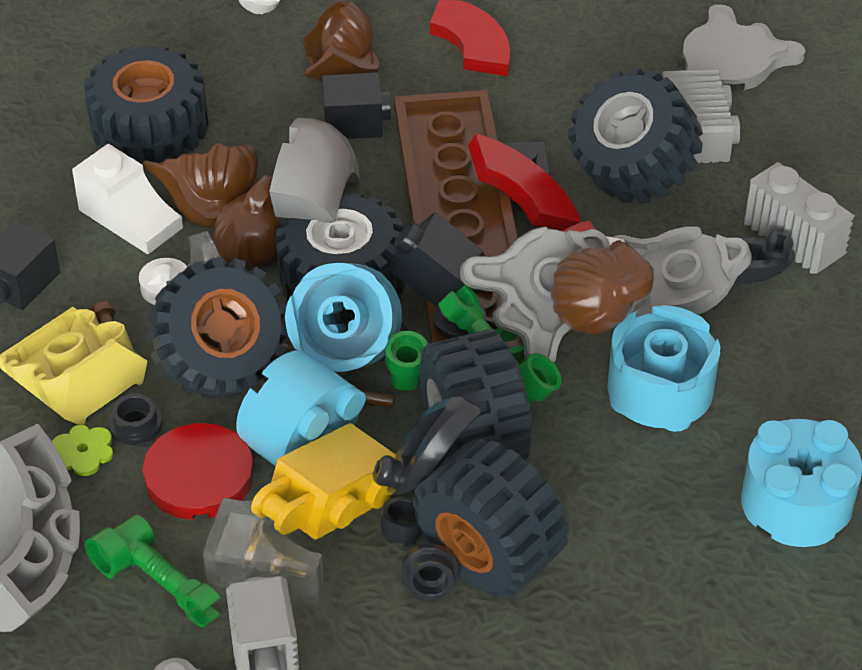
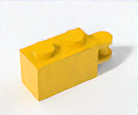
(324, 484)

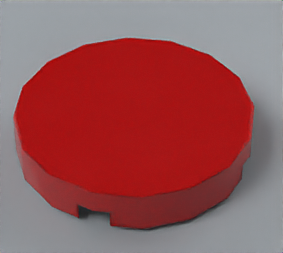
(196, 468)

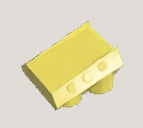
(75, 363)

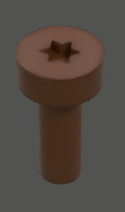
(104, 311)
(376, 398)

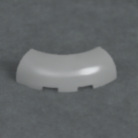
(312, 172)
(35, 526)

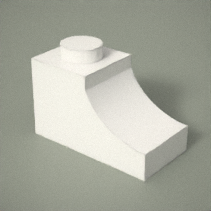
(120, 198)

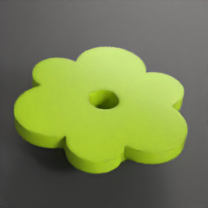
(84, 449)

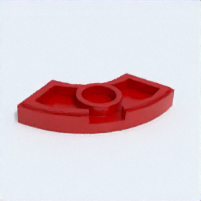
(475, 35)
(523, 182)

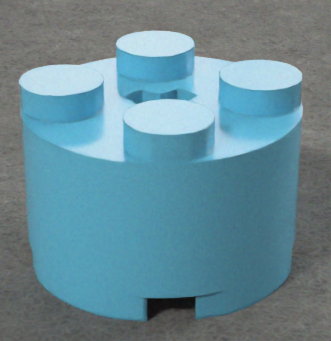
(320, 296)
(663, 368)
(296, 406)
(801, 480)

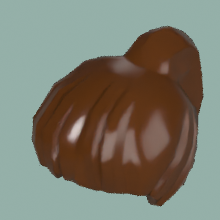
(340, 43)
(207, 181)
(249, 227)
(599, 285)

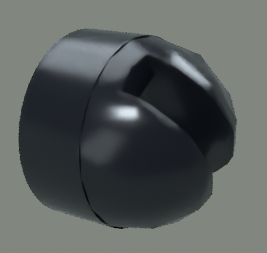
(391, 529)

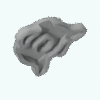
(738, 50)
(689, 268)
(525, 283)

